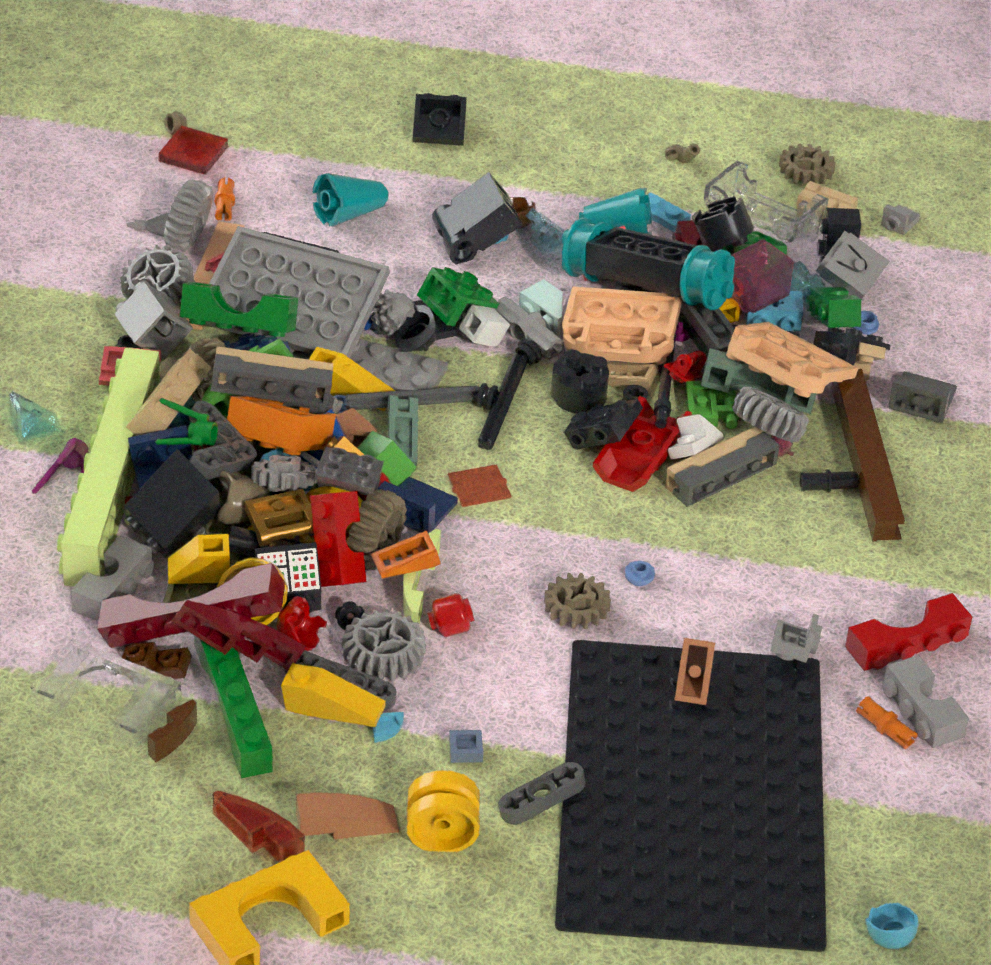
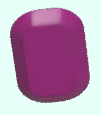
(681, 333)

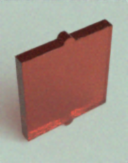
(479, 485)

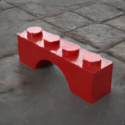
(878, 644)

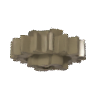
(807, 164)
(577, 600)

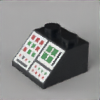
(300, 569)

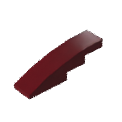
(228, 629)

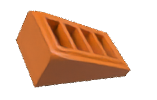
(423, 557)

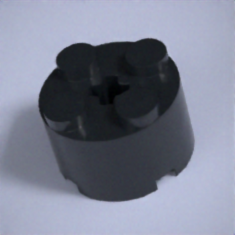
(723, 223)
(579, 381)

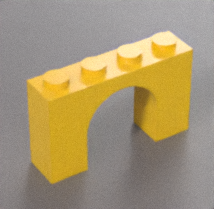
(294, 881)

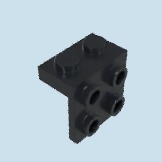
(845, 344)

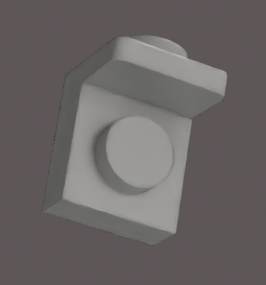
(899, 218)

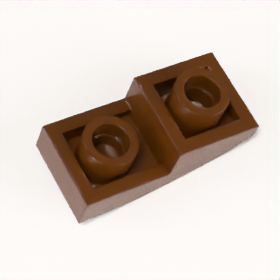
(167, 662)
(179, 726)

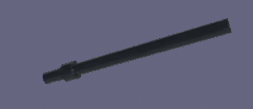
(662, 406)

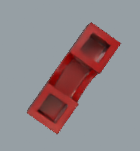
(330, 520)

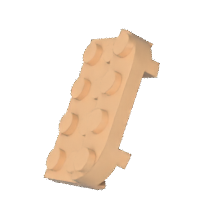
(621, 324)
(787, 358)

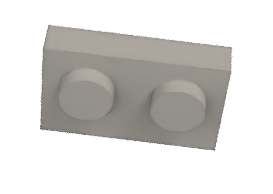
(795, 641)

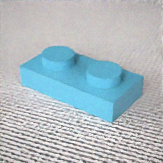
(666, 213)

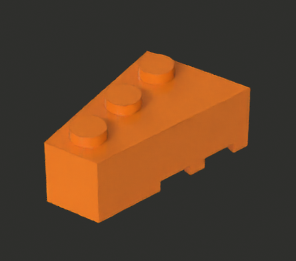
(280, 425)

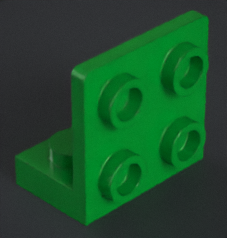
(450, 291)

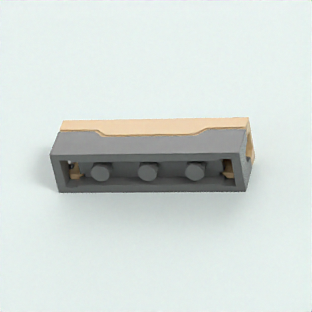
(272, 377)
(721, 466)

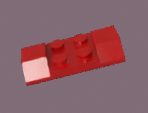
(639, 452)

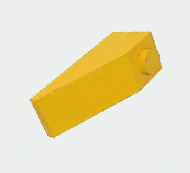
(326, 696)

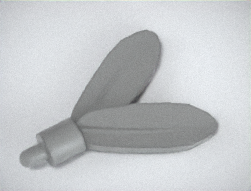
(155, 225)

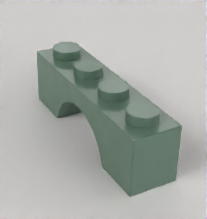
(730, 375)

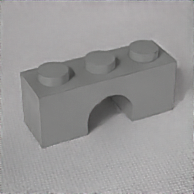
(125, 564)
(934, 720)

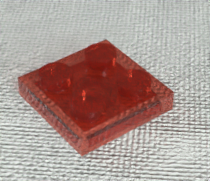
(193, 150)

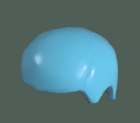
(899, 920)

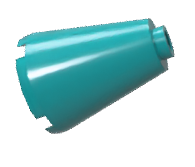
(346, 197)
(627, 210)

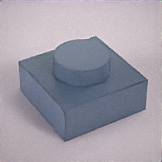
(465, 746)

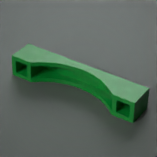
(241, 714)

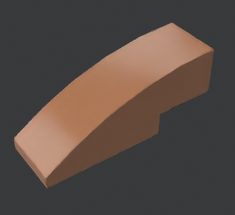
(344, 815)

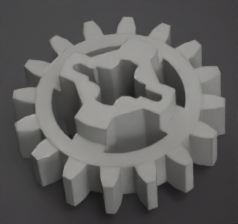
(283, 473)

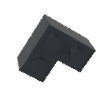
(834, 225)

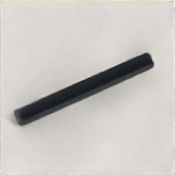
(502, 402)

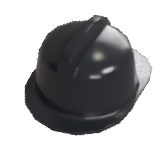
(417, 332)

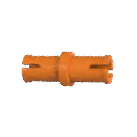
(224, 199)
(886, 722)

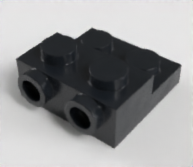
(439, 119)
(602, 424)

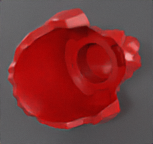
(298, 625)

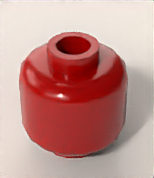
(451, 615)

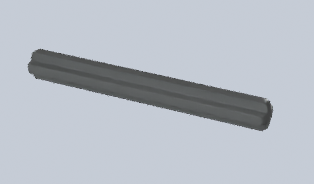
(424, 396)

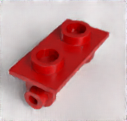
(687, 366)

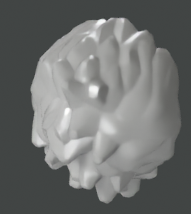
(391, 312)

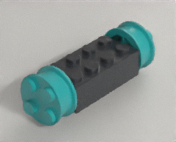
(648, 262)

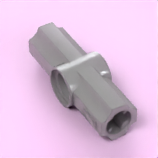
(530, 327)

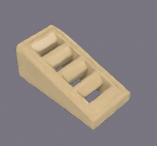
(636, 374)

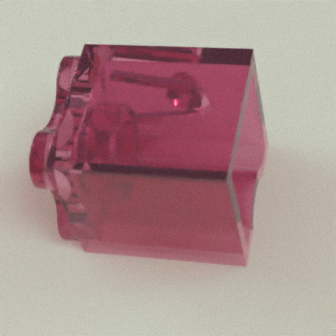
(759, 281)

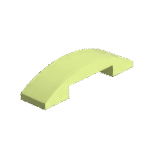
(411, 597)

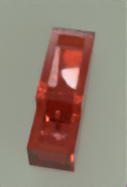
(258, 826)

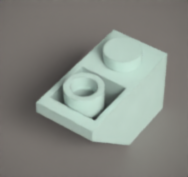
(546, 301)

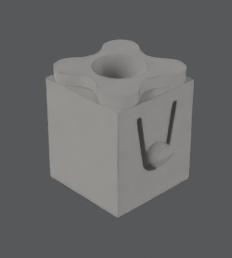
(852, 265)
(151, 309)

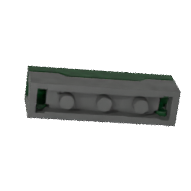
(706, 327)

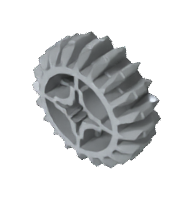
(188, 214)
(162, 268)
(770, 414)
(384, 645)

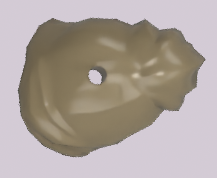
(239, 489)

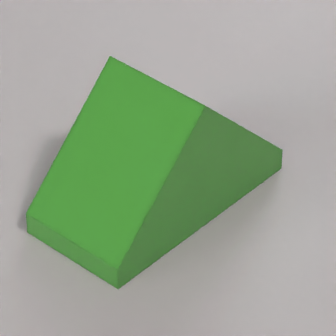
(396, 463)

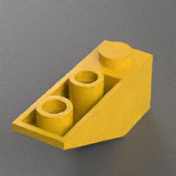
(348, 375)

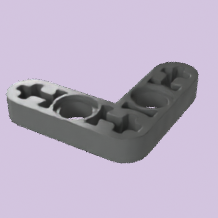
(229, 446)

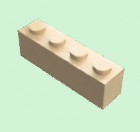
(176, 387)

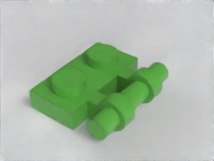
(704, 402)

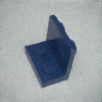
(149, 456)
(424, 503)

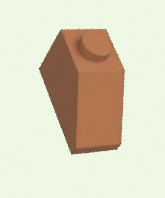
(695, 671)

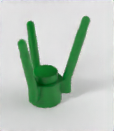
(199, 432)

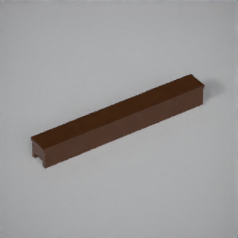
(868, 458)

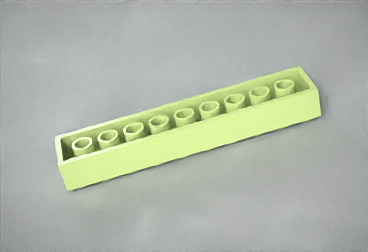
(107, 470)

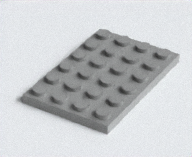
(332, 288)

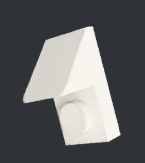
(696, 436)

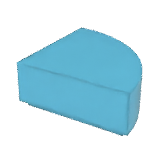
(388, 725)

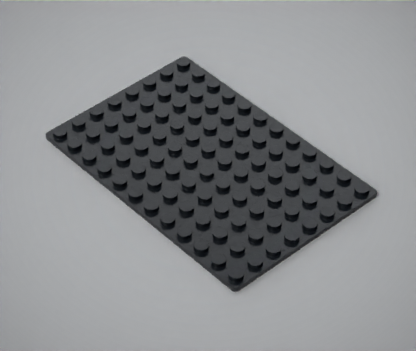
(694, 810)

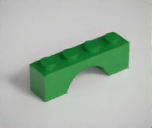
(206, 303)

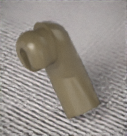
(682, 153)

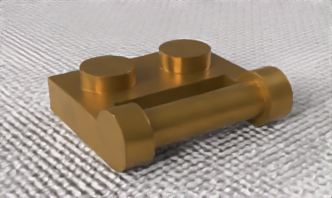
(278, 510)

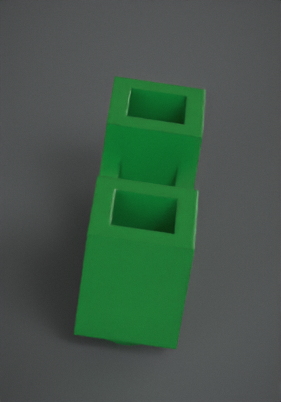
(834, 307)

